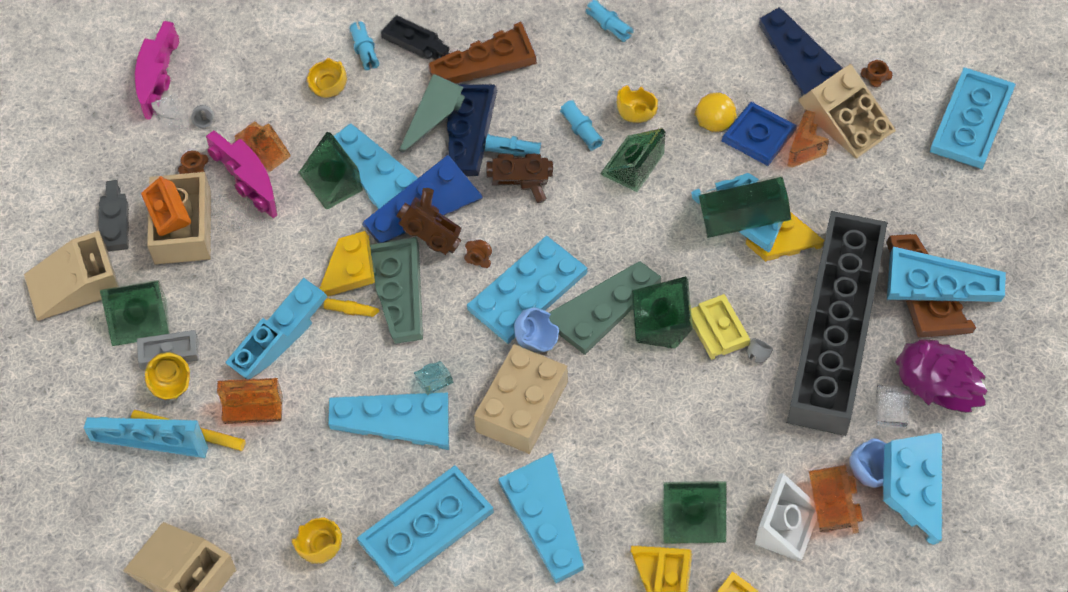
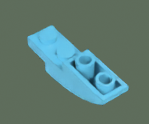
(279, 332)

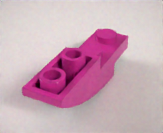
(151, 67)
(247, 170)

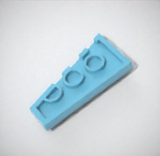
(379, 172)
(940, 279)
(402, 417)
(160, 435)
(543, 511)

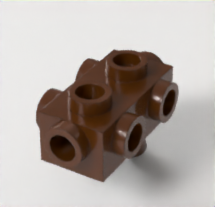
(528, 172)
(428, 224)

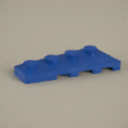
(450, 193)

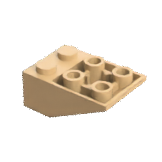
(848, 112)
(71, 276)
(180, 563)

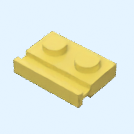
(718, 327)

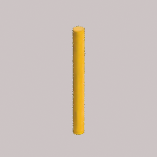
(209, 435)

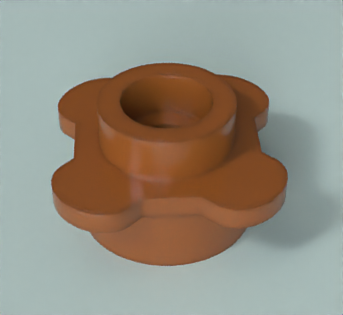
(882, 71)
(190, 158)
(478, 253)

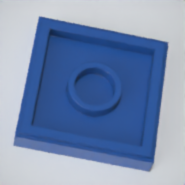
(759, 133)

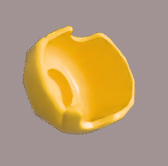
(327, 78)
(636, 105)
(715, 112)
(167, 375)
(318, 540)

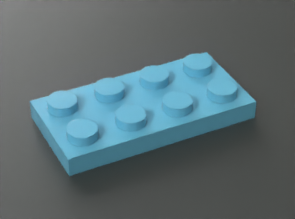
(972, 118)
(532, 281)
(425, 525)

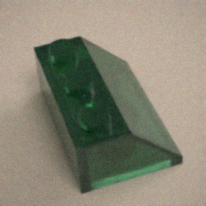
(744, 206)

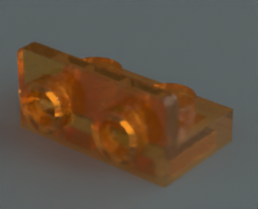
(250, 400)
(834, 500)

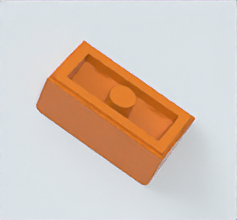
(165, 206)

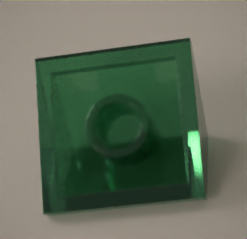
(636, 158)
(331, 173)
(135, 312)
(663, 313)
(694, 512)

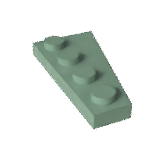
(399, 287)
(601, 308)

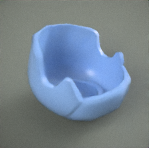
(535, 330)
(868, 463)

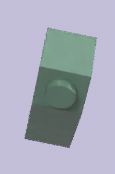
(434, 108)

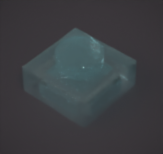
(433, 377)

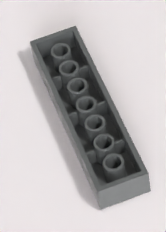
(838, 324)

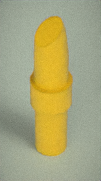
(350, 307)

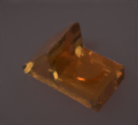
(806, 143)
(264, 144)

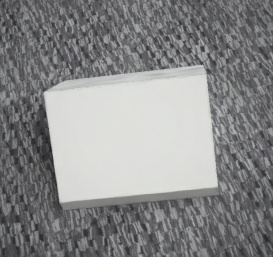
(787, 520)

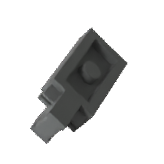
(114, 218)

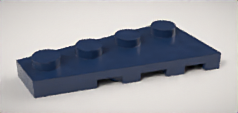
(798, 51)
(470, 126)

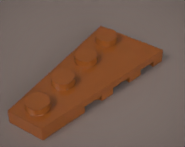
(497, 55)
(928, 316)

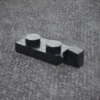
(414, 38)

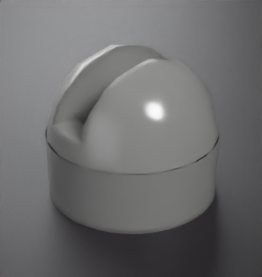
(197, 118)
(759, 349)

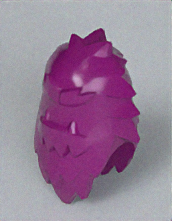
(941, 375)

